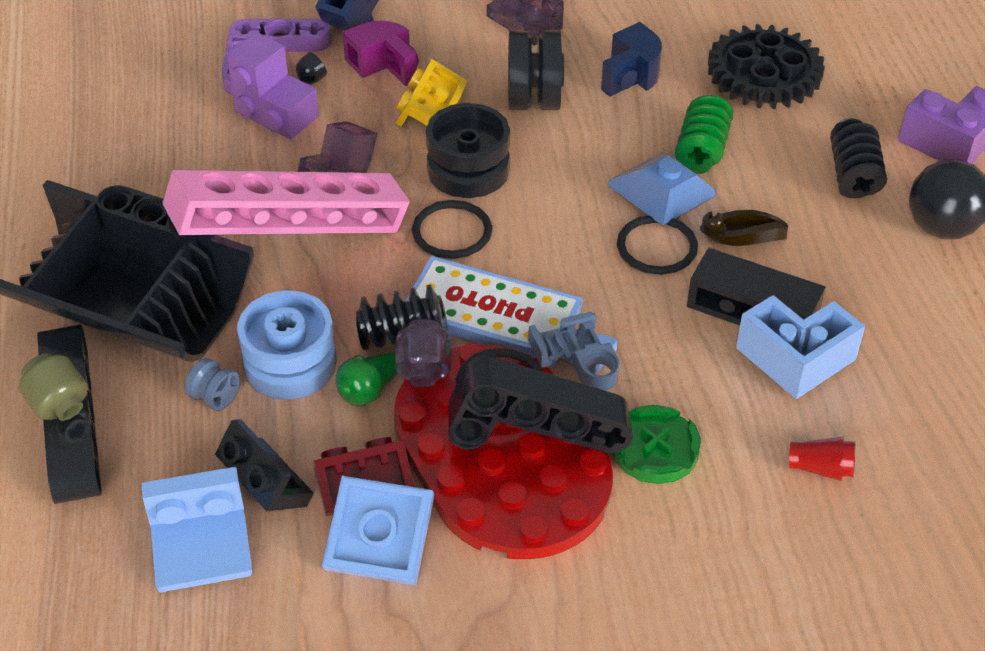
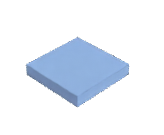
(378, 530)

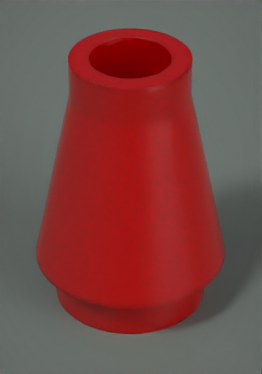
(824, 457)

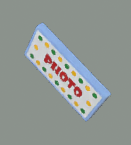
(493, 306)

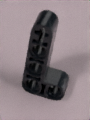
(537, 402)

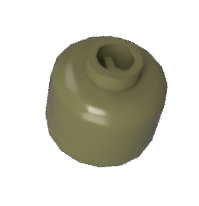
(53, 387)

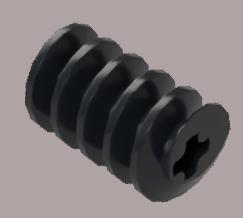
(858, 158)
(389, 319)

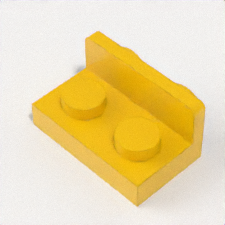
(432, 91)

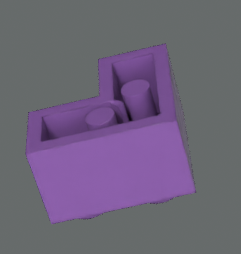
(266, 90)
(946, 127)

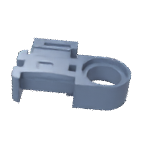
(578, 342)

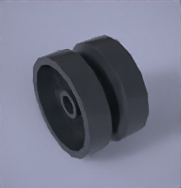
(537, 69)
(468, 150)

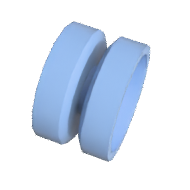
(287, 344)

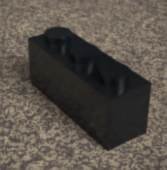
(731, 286)

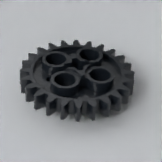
(765, 66)

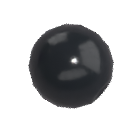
(949, 199)

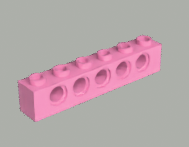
(283, 202)

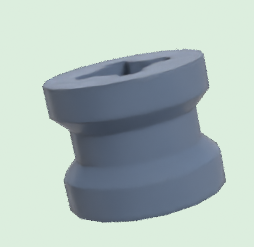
(212, 384)

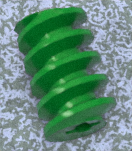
(704, 133)

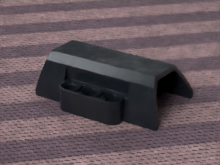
(133, 273)

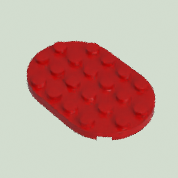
(513, 492)

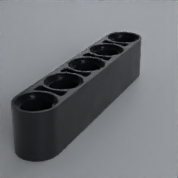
(71, 443)

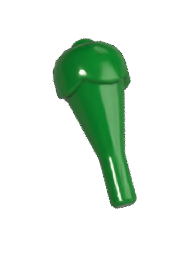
(363, 378)

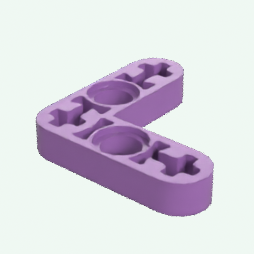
(302, 36)

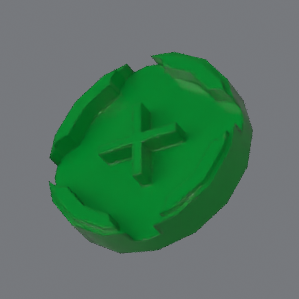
(661, 446)

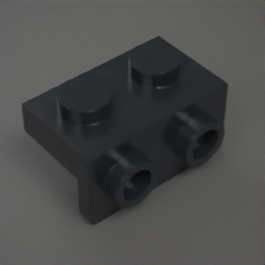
(262, 469)

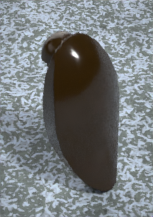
(743, 227)

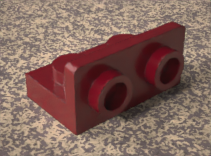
(379, 462)

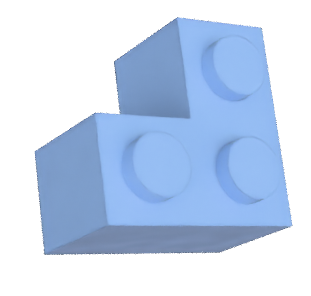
(796, 350)

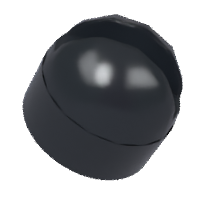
(310, 69)

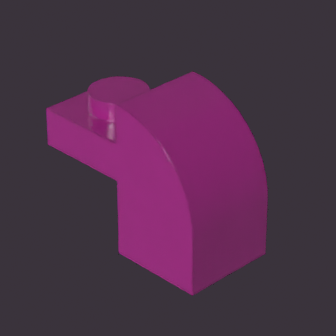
(380, 46)

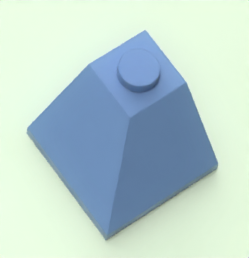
(662, 188)

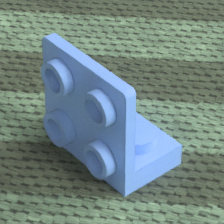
(197, 529)

